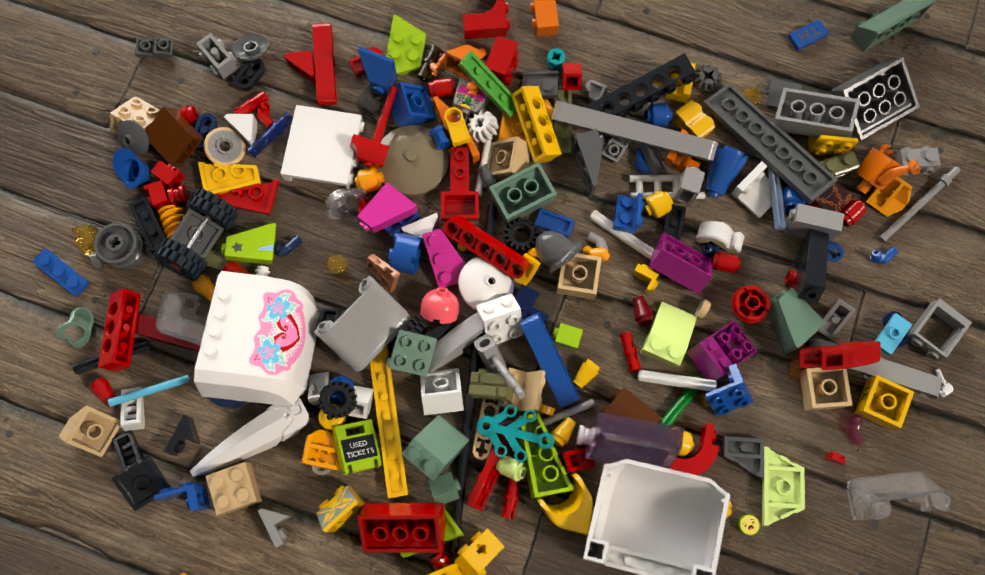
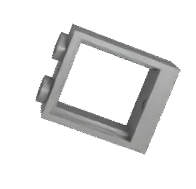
(949, 316)

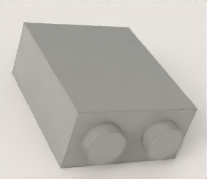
(809, 217)

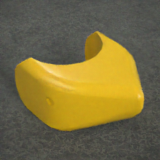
(575, 512)

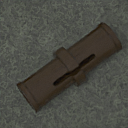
(424, 72)

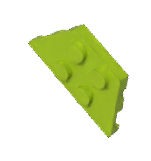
(406, 46)

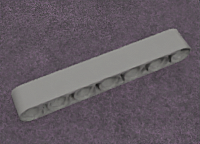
(912, 379)

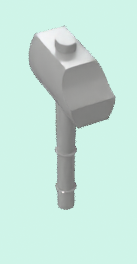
(495, 362)

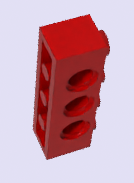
(119, 330)

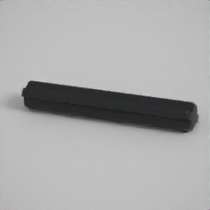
(92, 363)

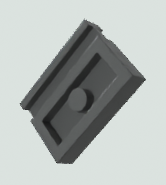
(546, 81)

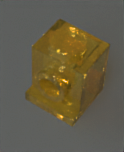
(85, 238)

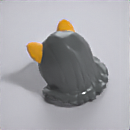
(554, 249)

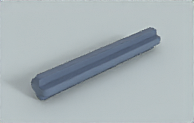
(777, 200)

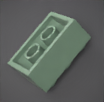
(522, 193)

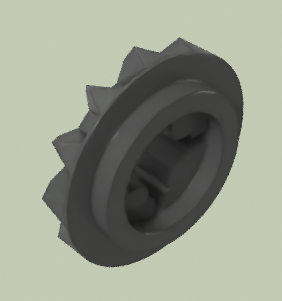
(709, 84)

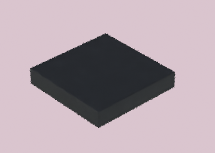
(141, 482)

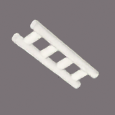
(657, 179)

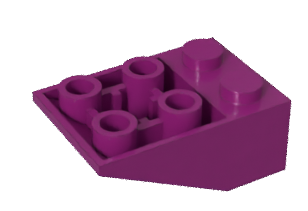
(721, 350)

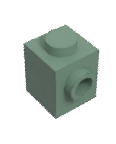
(444, 488)

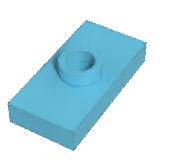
(893, 333)

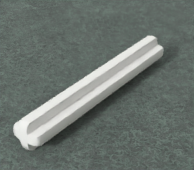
(627, 238)
(677, 380)

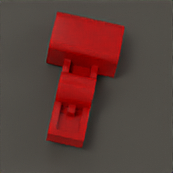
(459, 199)

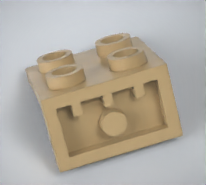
(134, 110)
(532, 384)

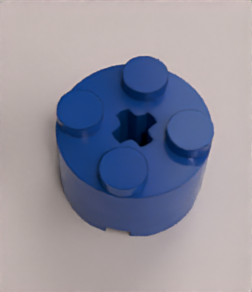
(406, 253)

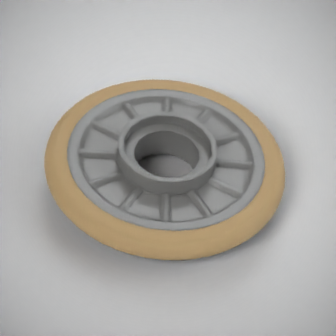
(224, 135)

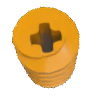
(171, 218)

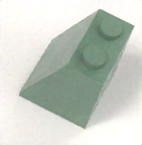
(793, 320)
(435, 447)

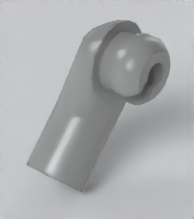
(597, 240)

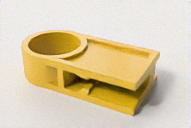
(458, 131)

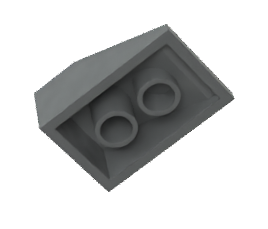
(587, 153)

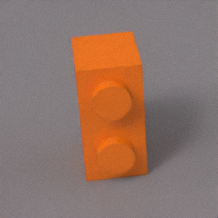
(545, 17)

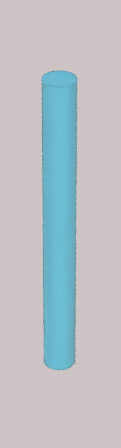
(148, 390)

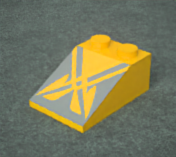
(339, 508)

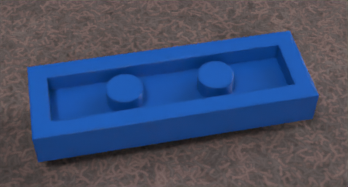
(61, 272)

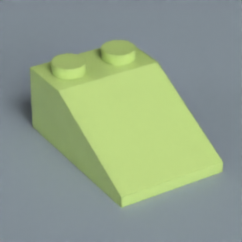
(669, 335)

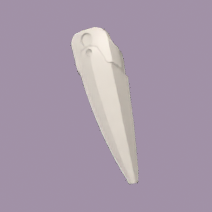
(255, 437)

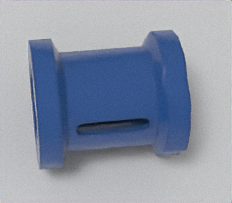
(440, 137)

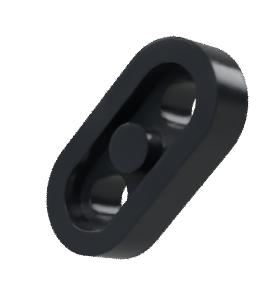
(248, 74)

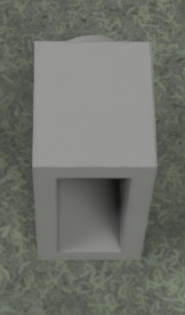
(689, 185)

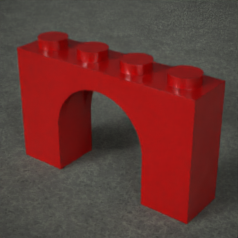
(487, 24)

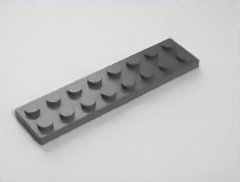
(770, 143)

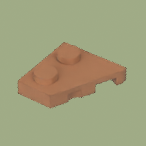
(383, 272)

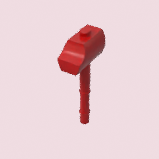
(372, 151)

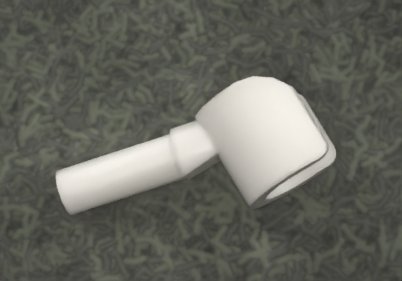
(946, 388)

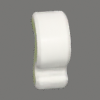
(721, 235)

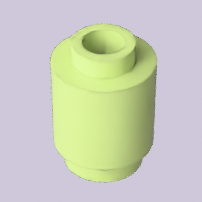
(511, 468)

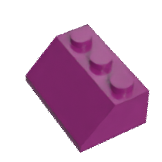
(681, 263)

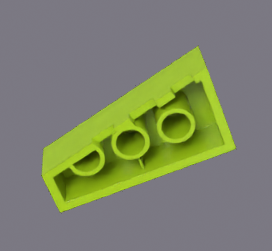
(544, 469)

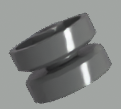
(119, 246)

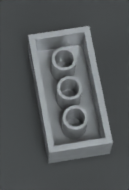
(816, 113)

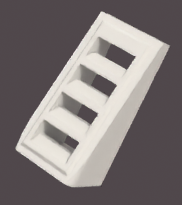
(132, 421)

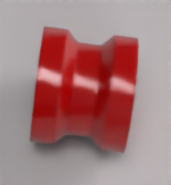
(178, 194)

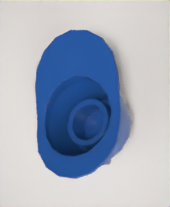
(130, 169)

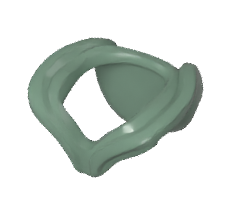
(80, 317)

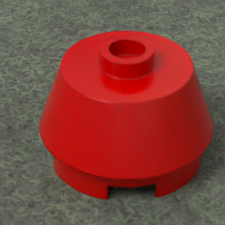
(750, 304)

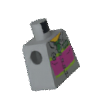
(467, 102)

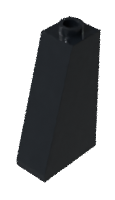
(812, 266)

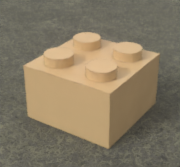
(580, 276)
(825, 389)
(233, 488)

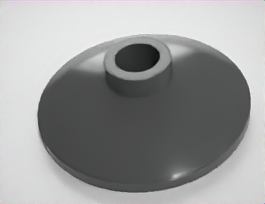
(250, 47)
(133, 136)

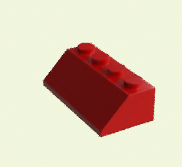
(402, 527)

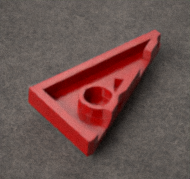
(254, 198)

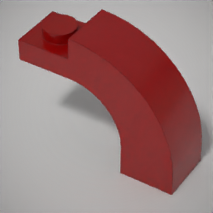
(703, 457)

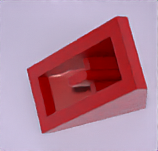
(302, 63)
(575, 461)

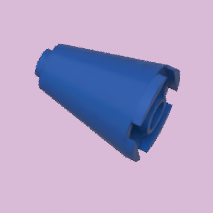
(723, 170)

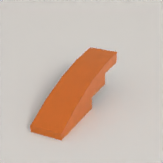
(441, 108)

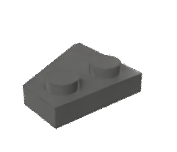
(745, 453)

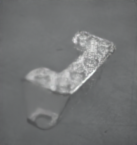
(178, 320)

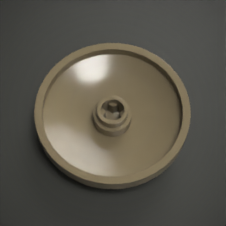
(413, 161)

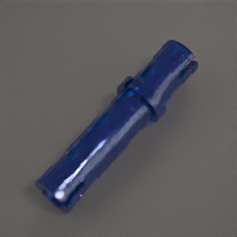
(275, 129)

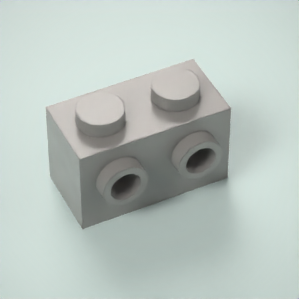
(214, 52)
(926, 157)

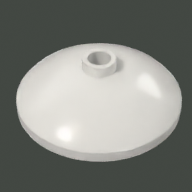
(475, 286)

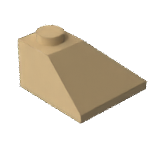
(90, 430)

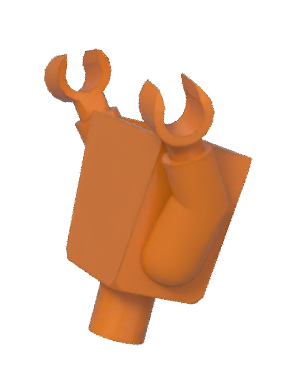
(452, 58)
(881, 170)

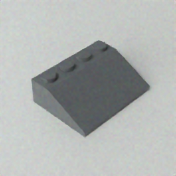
(883, 93)

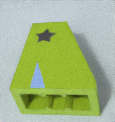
(252, 245)

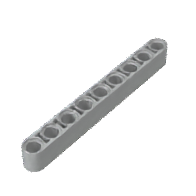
(634, 131)

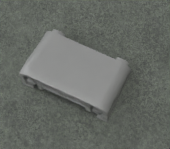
(364, 326)

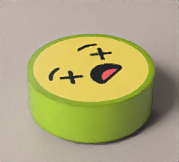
(748, 524)

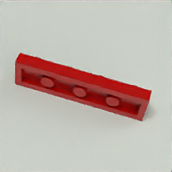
(487, 478)

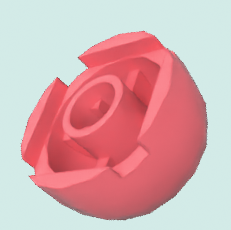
(440, 305)

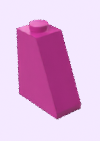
(386, 209)

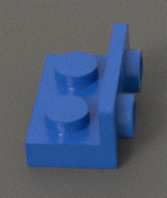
(628, 213)

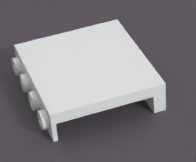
(320, 146)

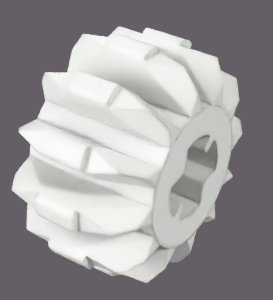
(482, 126)

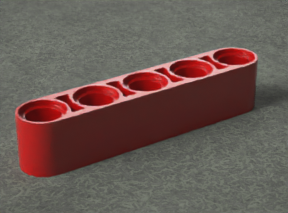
(324, 64)
(495, 246)

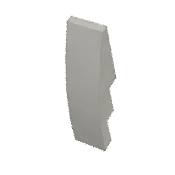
(455, 341)

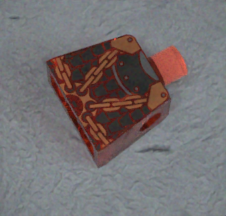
(833, 199)

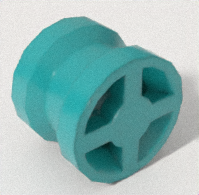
(555, 64)

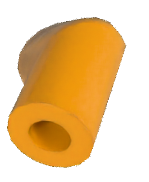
(599, 252)

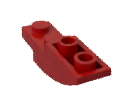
(841, 356)

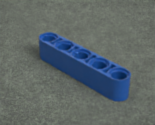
(549, 360)

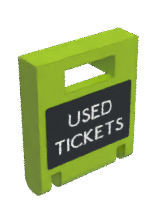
(357, 450)

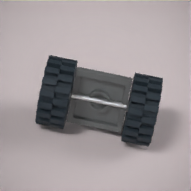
(196, 234)

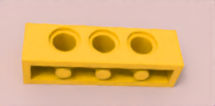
(536, 124)

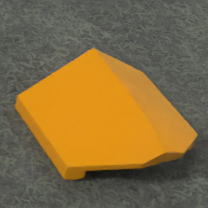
(891, 198)
(321, 451)

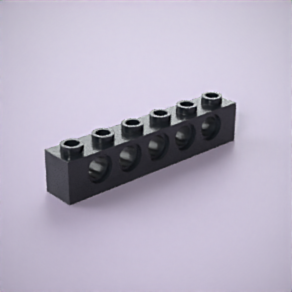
(678, 65)

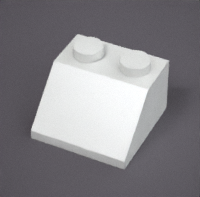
(441, 392)

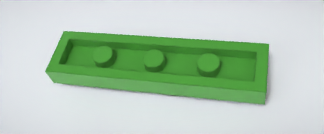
(488, 83)

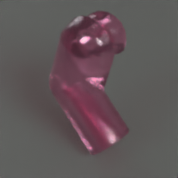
(853, 428)

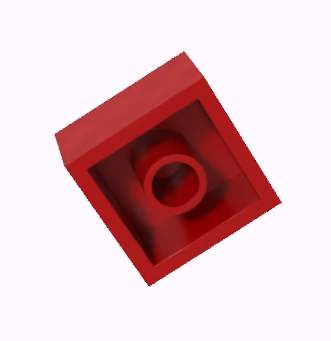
(503, 59)

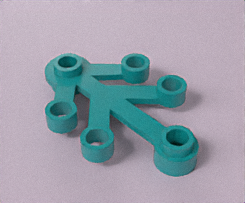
(511, 431)

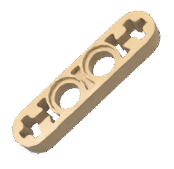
(478, 444)

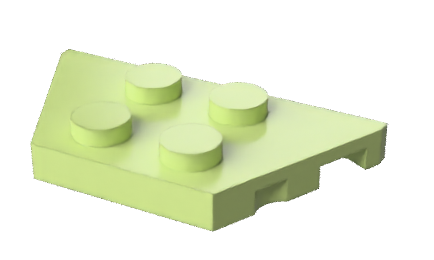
(781, 487)

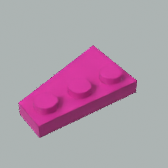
(443, 258)

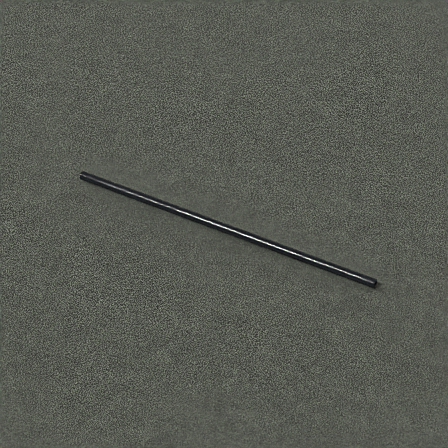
(469, 410)

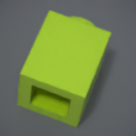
(567, 336)

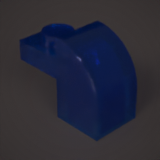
(526, 300)

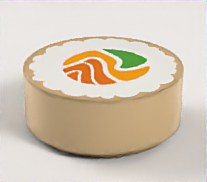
(703, 308)

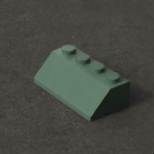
(889, 22)

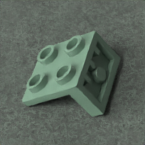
(412, 353)

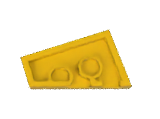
(228, 177)

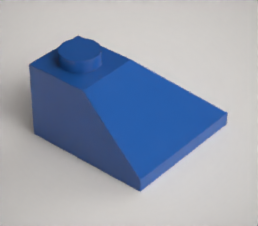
(378, 70)
(412, 105)

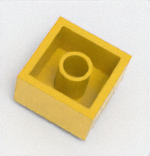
(884, 402)

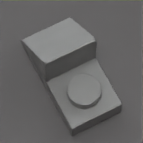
(836, 317)
(271, 521)

